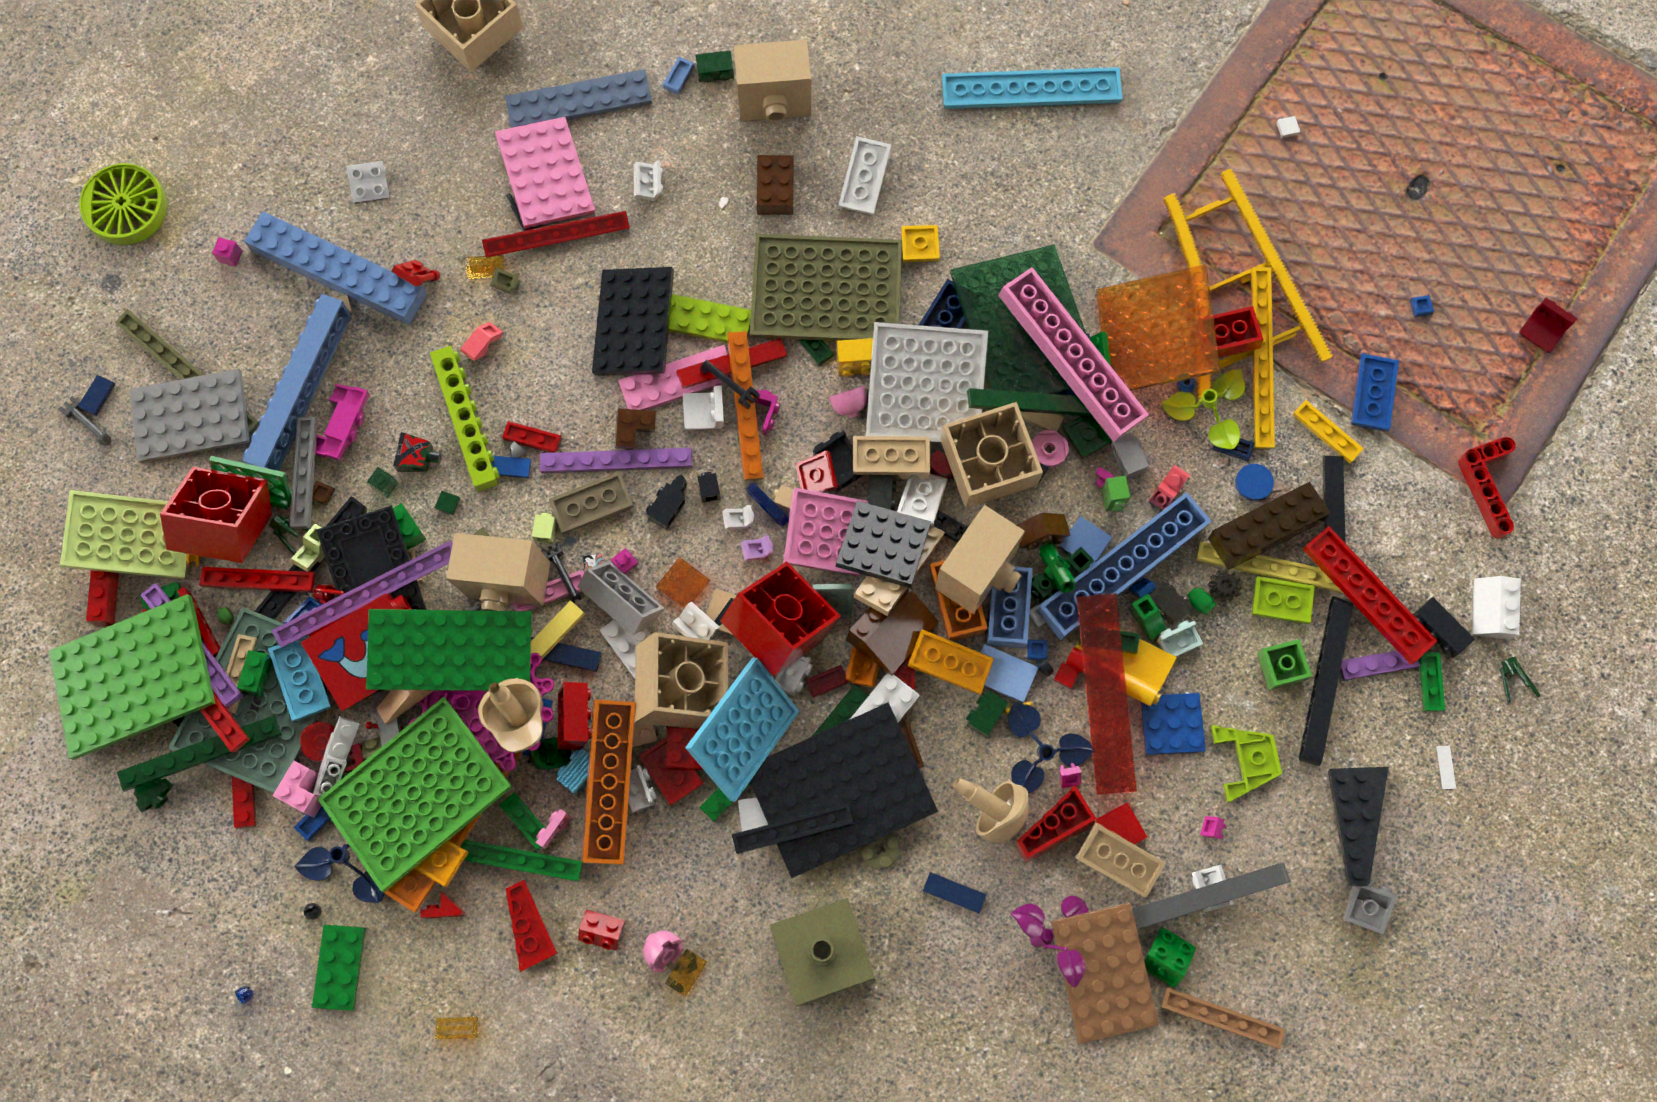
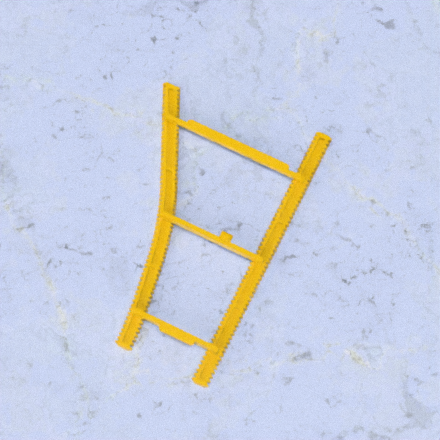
(1273, 261)

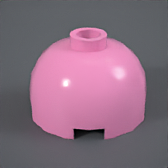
(849, 402)
(661, 949)

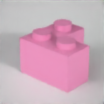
(296, 788)

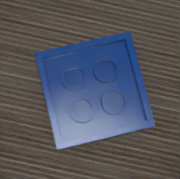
(1173, 725)

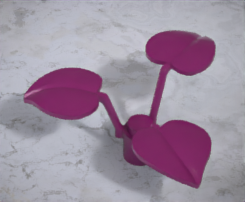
(1030, 921)

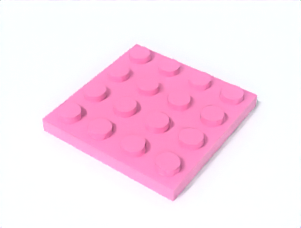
(818, 529)

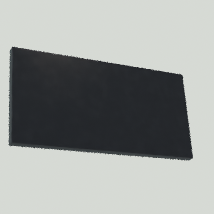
(366, 549)

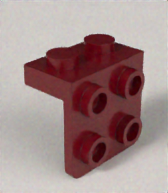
(1547, 325)

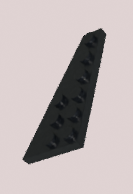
(1358, 809)

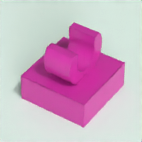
(1103, 476)
(624, 561)
(1070, 776)
(1212, 827)

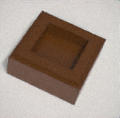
(322, 493)

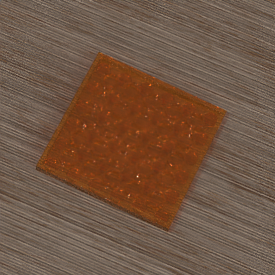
(1160, 328)

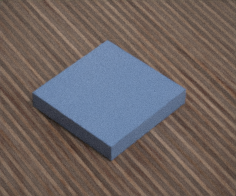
(1086, 536)

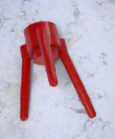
(325, 593)

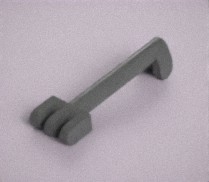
(102, 437)

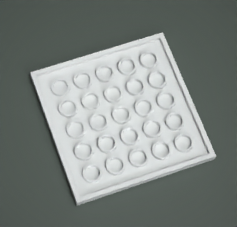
(922, 378)

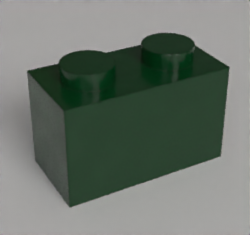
(714, 66)
(986, 714)

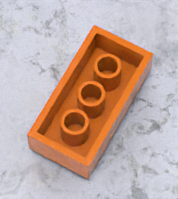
(956, 620)

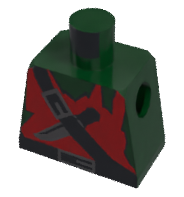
(414, 454)

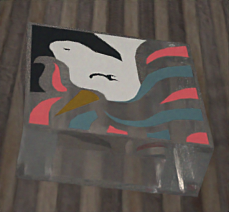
(592, 560)

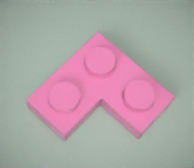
(557, 824)

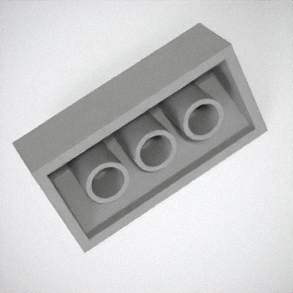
(620, 597)

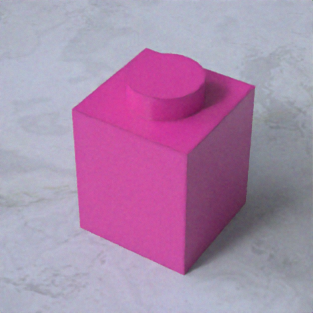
(227, 252)

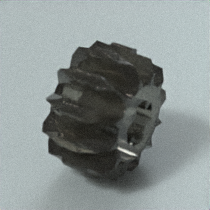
(1231, 589)

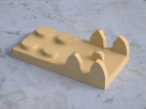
(892, 456)
(1120, 860)

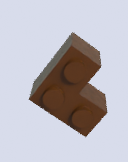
(628, 423)
(1043, 529)

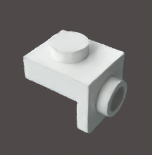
(738, 518)

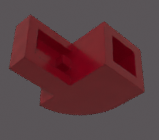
(940, 466)

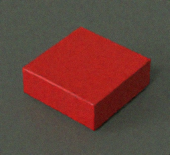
(1066, 675)

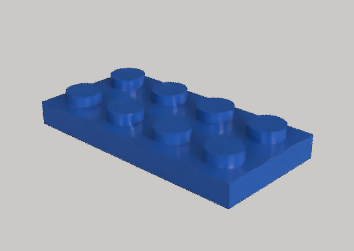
(1374, 392)

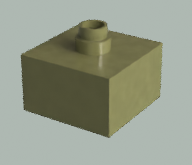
(822, 952)

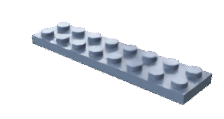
(579, 98)

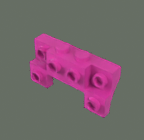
(344, 421)

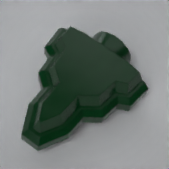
(152, 794)

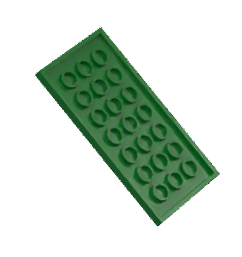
(446, 649)

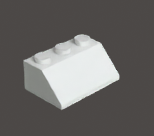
(1496, 607)

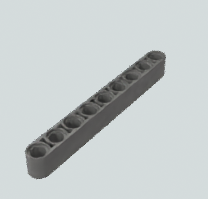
(1211, 895)

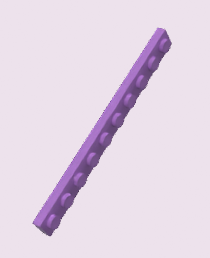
(363, 595)

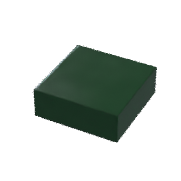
(447, 503)

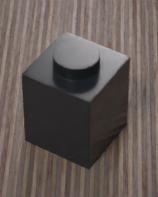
(709, 487)

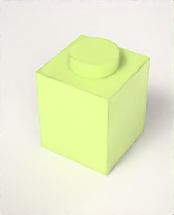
(544, 528)

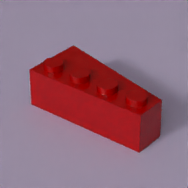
(1060, 823)

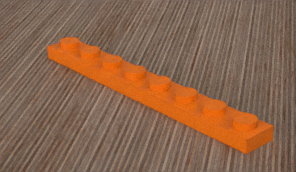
(745, 417)

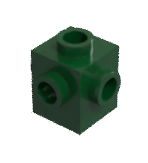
(1040, 592)

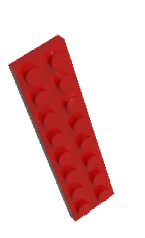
(1370, 595)

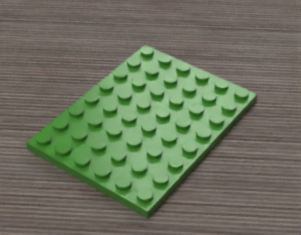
(131, 677)
(414, 794)

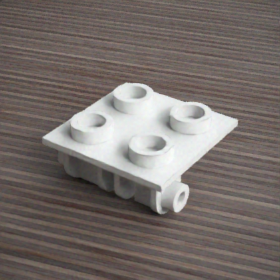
(368, 181)

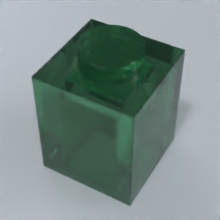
(382, 482)

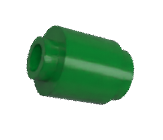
(1201, 600)

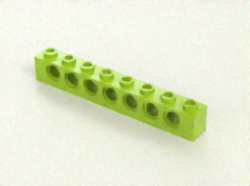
(441, 360)

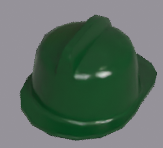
(548, 756)

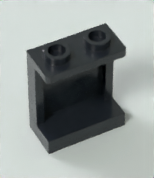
(842, 458)

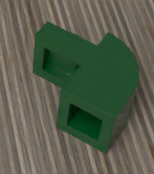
(1079, 561)

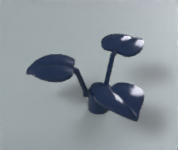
(1073, 747)
(317, 867)

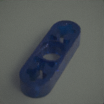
(767, 505)

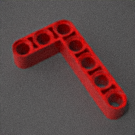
(1487, 484)

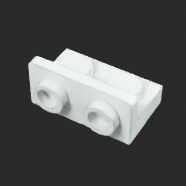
(695, 623)

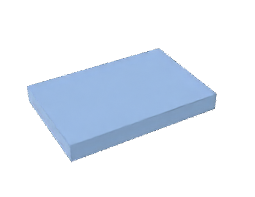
(1009, 674)

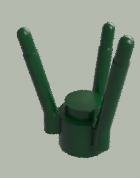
(281, 526)
(1512, 667)

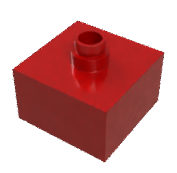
(216, 514)
(780, 618)

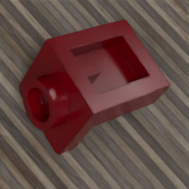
(356, 756)

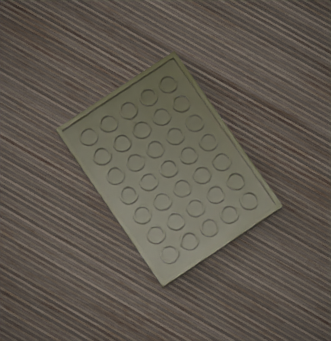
(824, 286)

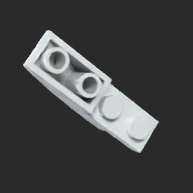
(336, 755)

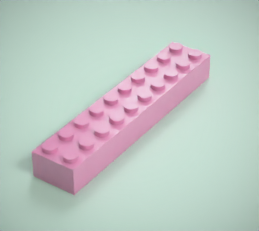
(1073, 354)

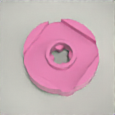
(1056, 441)

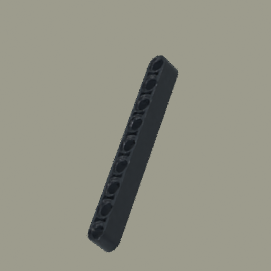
(1325, 681)

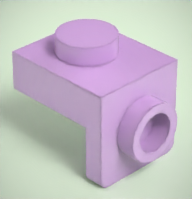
(757, 549)

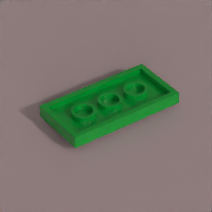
(338, 967)

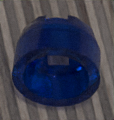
(244, 994)

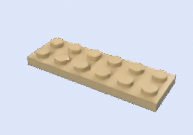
(883, 594)

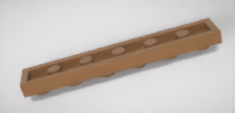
(1223, 1018)

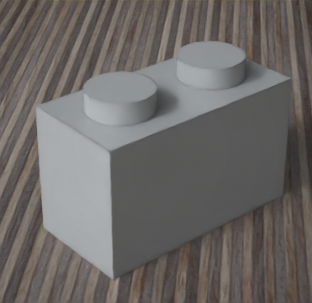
(1129, 456)

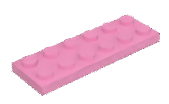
(654, 390)

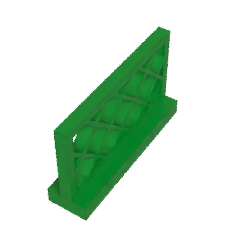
(279, 491)

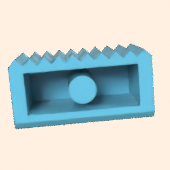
(576, 773)

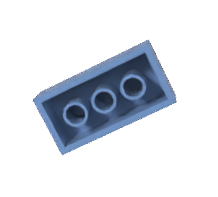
(1010, 613)

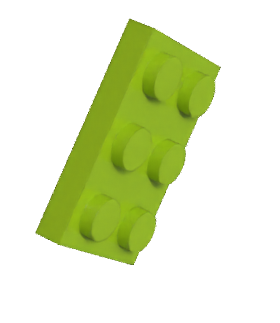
(1283, 600)

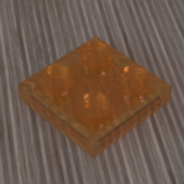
(682, 583)

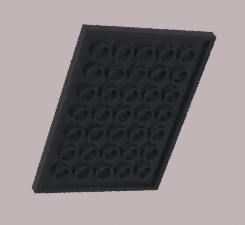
(850, 763)

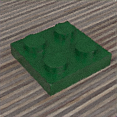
(1086, 435)

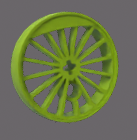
(123, 204)

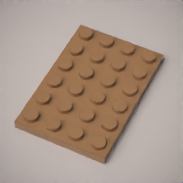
(1115, 987)

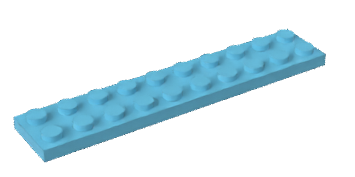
(1031, 88)

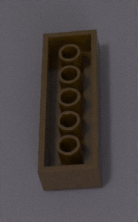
(1268, 525)

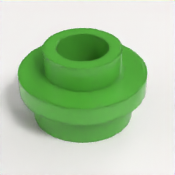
(225, 615)

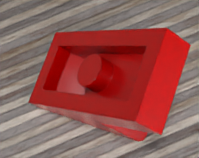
(448, 909)

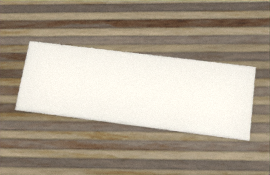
(1446, 767)

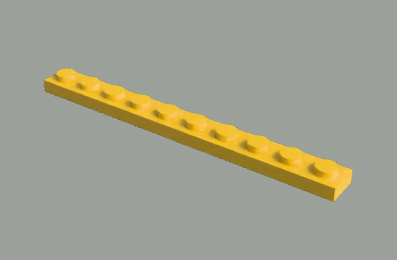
(1263, 360)

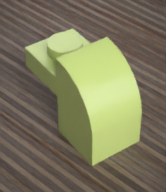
(310, 551)

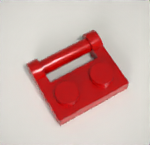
(415, 273)

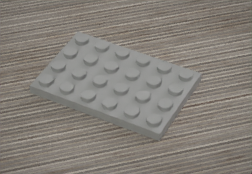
(189, 415)

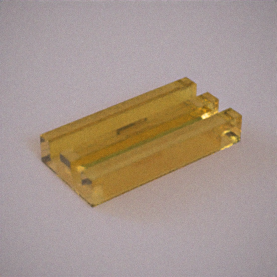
(439, 1028)

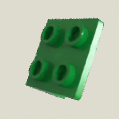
(1169, 957)

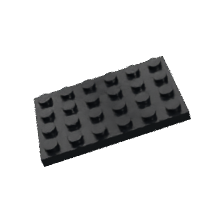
(633, 321)

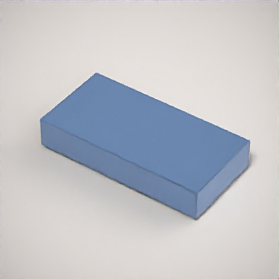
(678, 75)

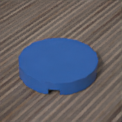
(1254, 482)

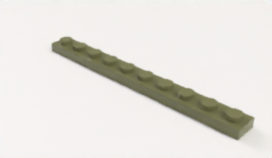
(166, 353)

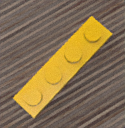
(1327, 431)

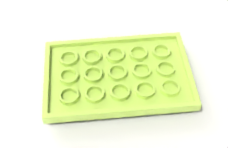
(118, 536)

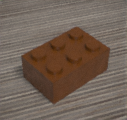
(775, 184)

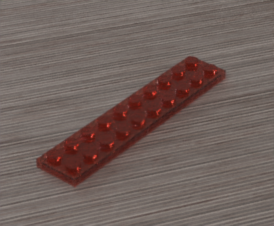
(1106, 694)

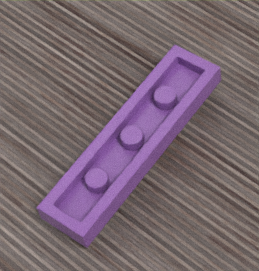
(1375, 665)

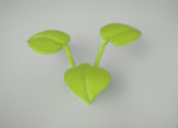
(1232, 387)

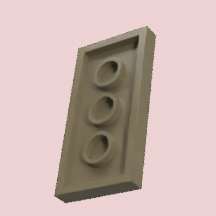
(591, 503)

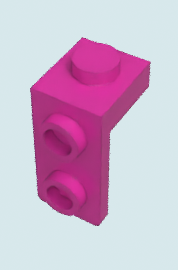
(768, 399)

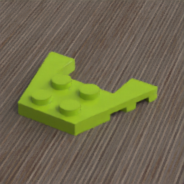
(1256, 759)

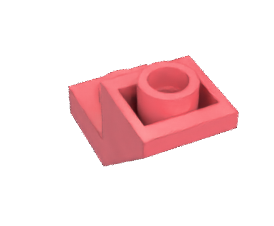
(478, 342)
(1169, 487)

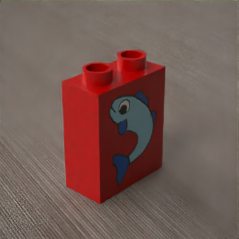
(341, 652)

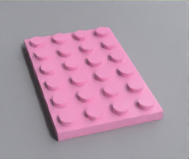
(544, 172)

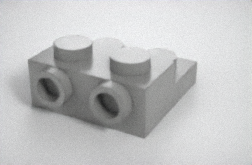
(1370, 907)

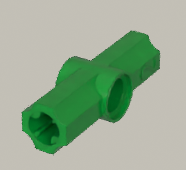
(1057, 568)

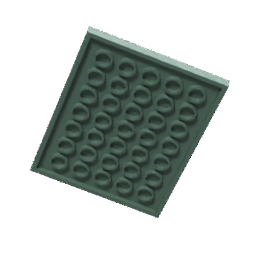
(266, 761)

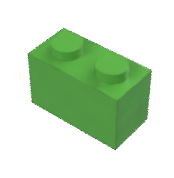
(1115, 494)

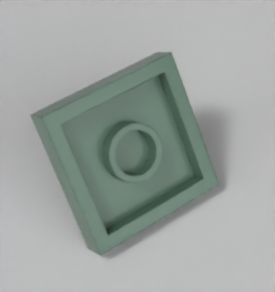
(838, 596)

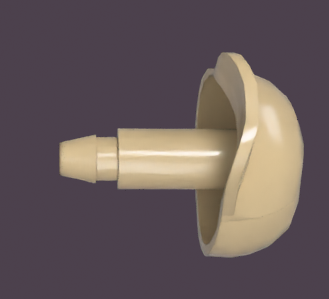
(513, 714)
(1001, 811)

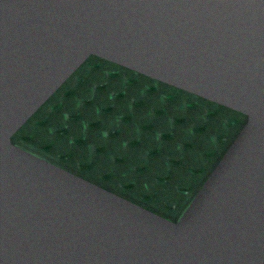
(1012, 355)

